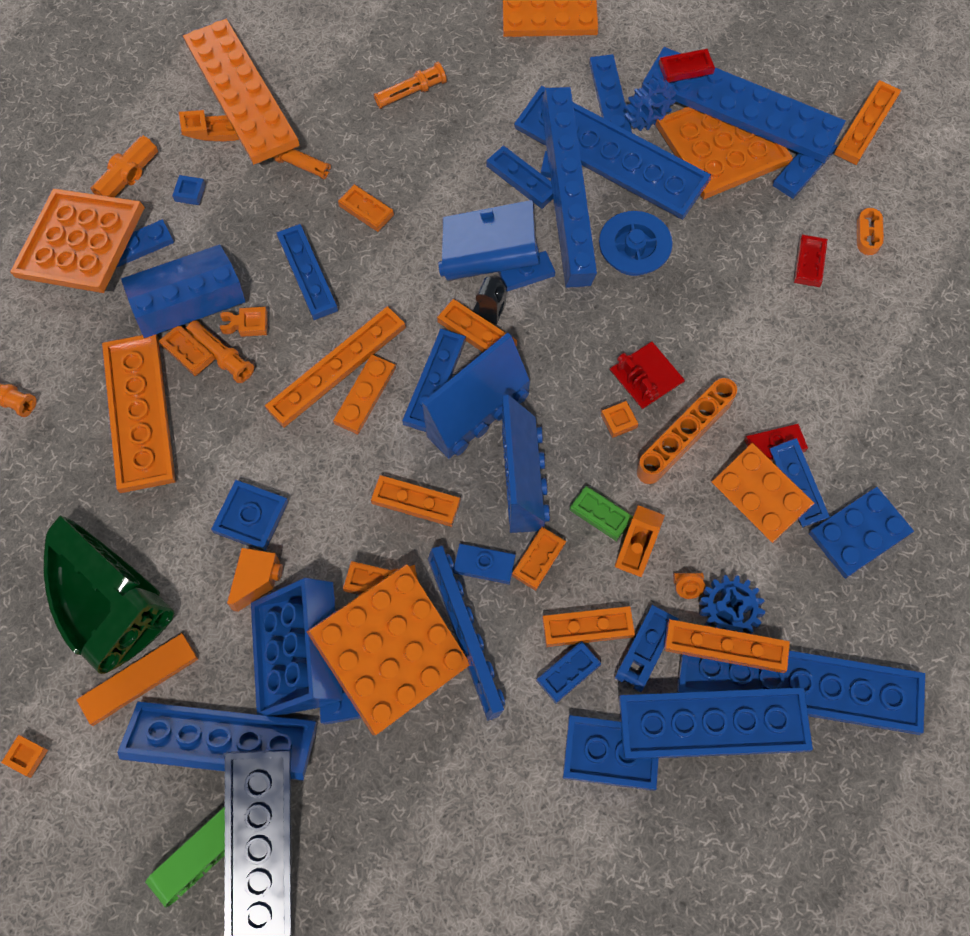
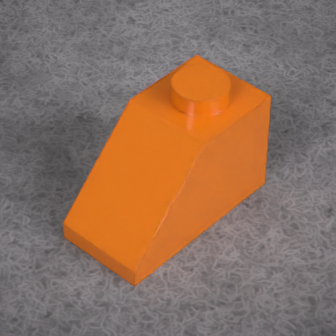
(639, 541)
(253, 577)

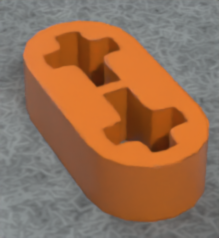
(875, 231)

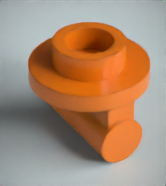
(689, 584)

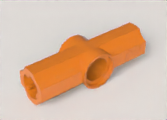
(125, 168)

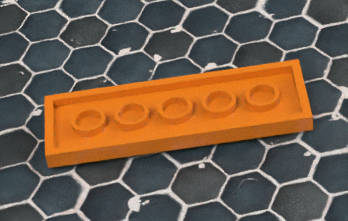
(138, 413)

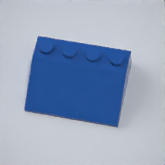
(183, 290)
(474, 397)
(523, 468)
(286, 662)

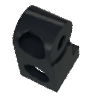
(490, 300)

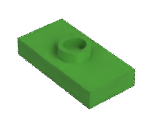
(601, 513)

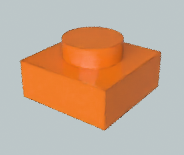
(619, 419)
(24, 756)

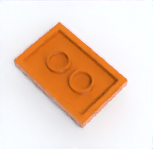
(763, 492)

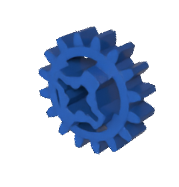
(650, 103)
(729, 593)

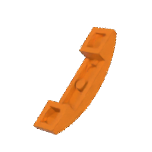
(208, 128)

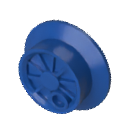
(635, 242)

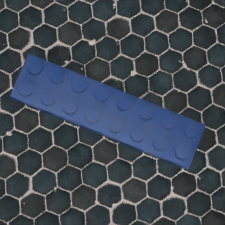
(757, 110)
(625, 158)
(832, 688)

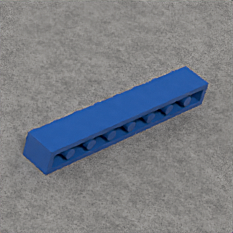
(568, 188)

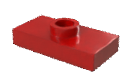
(686, 65)
(810, 261)
(775, 437)

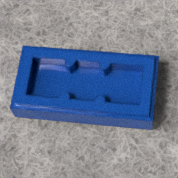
(528, 275)
(484, 564)
(568, 672)

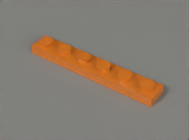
(335, 367)

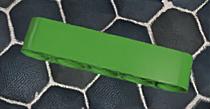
(189, 861)

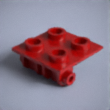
(646, 374)

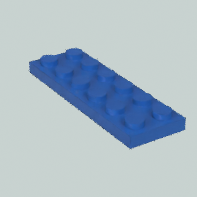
(714, 723)
(203, 736)

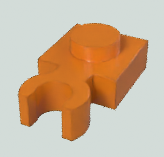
(248, 322)

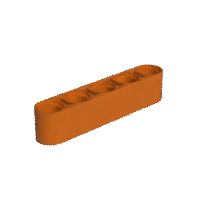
(690, 419)

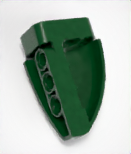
(98, 598)

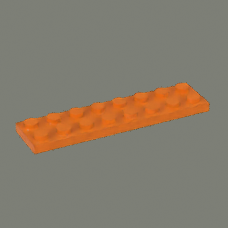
(241, 91)

